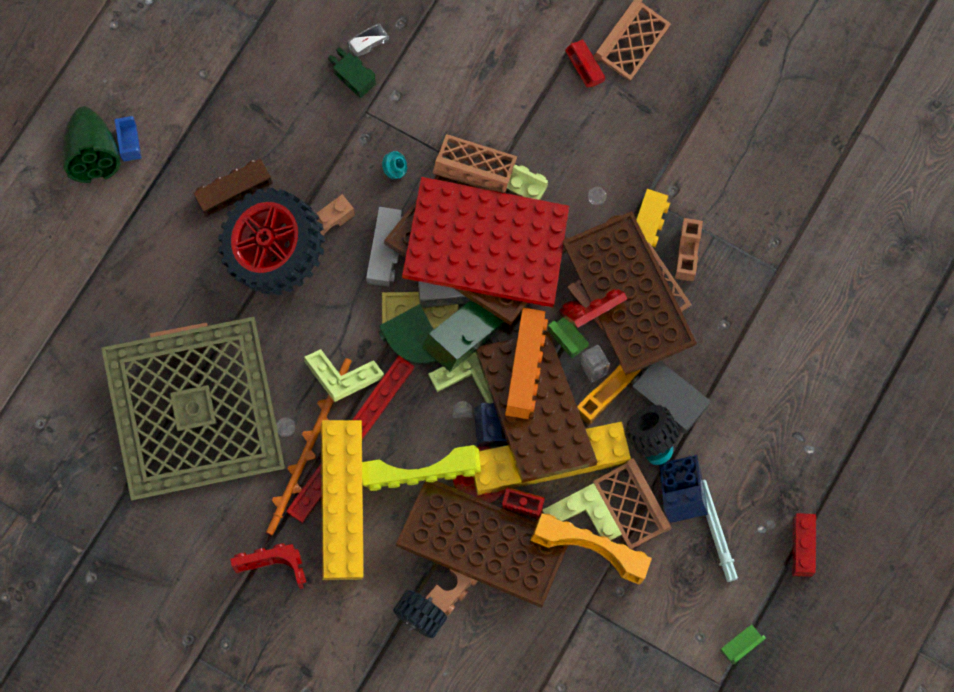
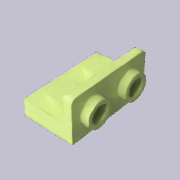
(526, 183)

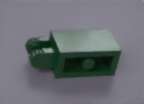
(353, 73)

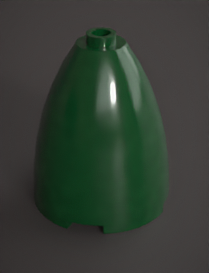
(89, 147)

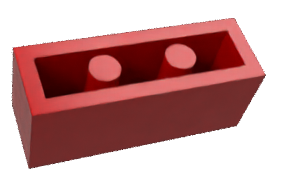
(804, 545)

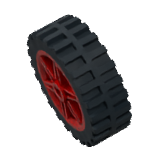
(271, 241)

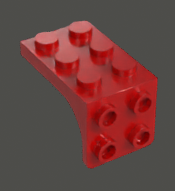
(278, 555)

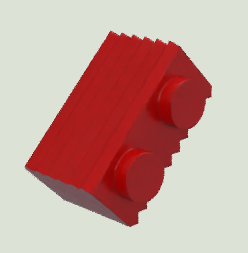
(523, 503)

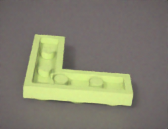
(443, 378)
(337, 385)
(590, 501)

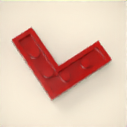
(579, 315)

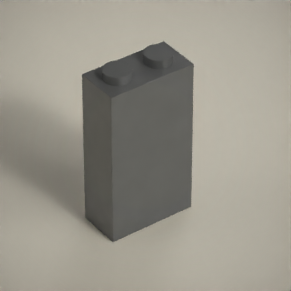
(664, 387)

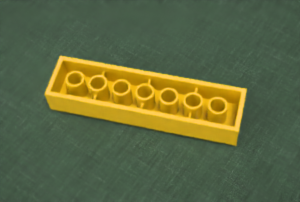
(500, 471)
(341, 500)

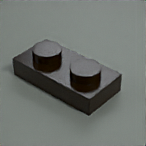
(507, 332)

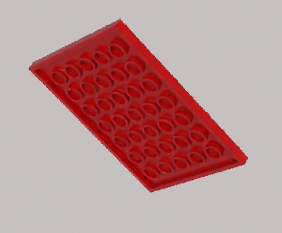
(486, 242)

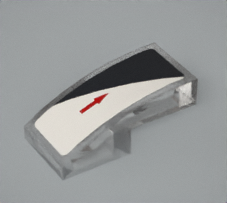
(367, 39)

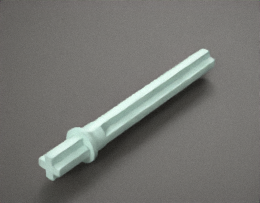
(719, 539)

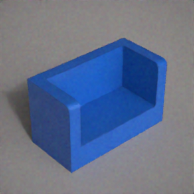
(128, 138)

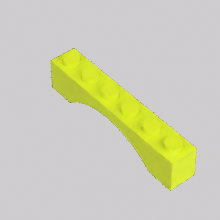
(459, 462)

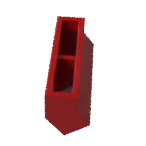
(585, 63)

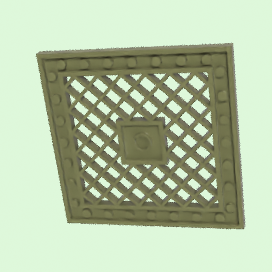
(192, 408)

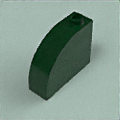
(407, 335)

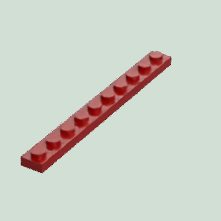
(369, 414)

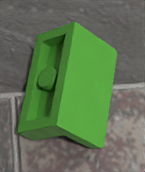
(568, 337)
(742, 644)

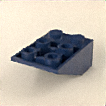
(488, 426)
(683, 489)

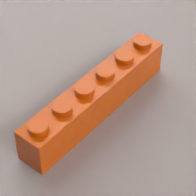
(525, 363)

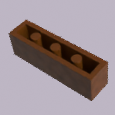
(232, 187)

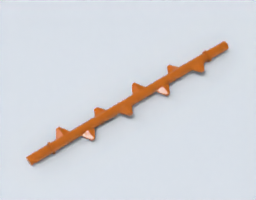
(307, 454)

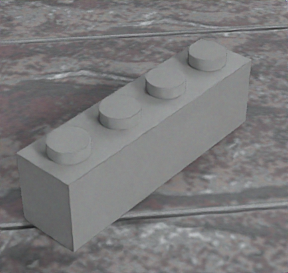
(382, 257)
(435, 295)

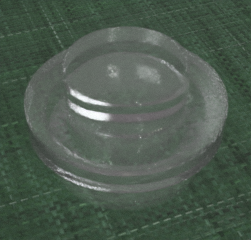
(596, 196)
(285, 427)

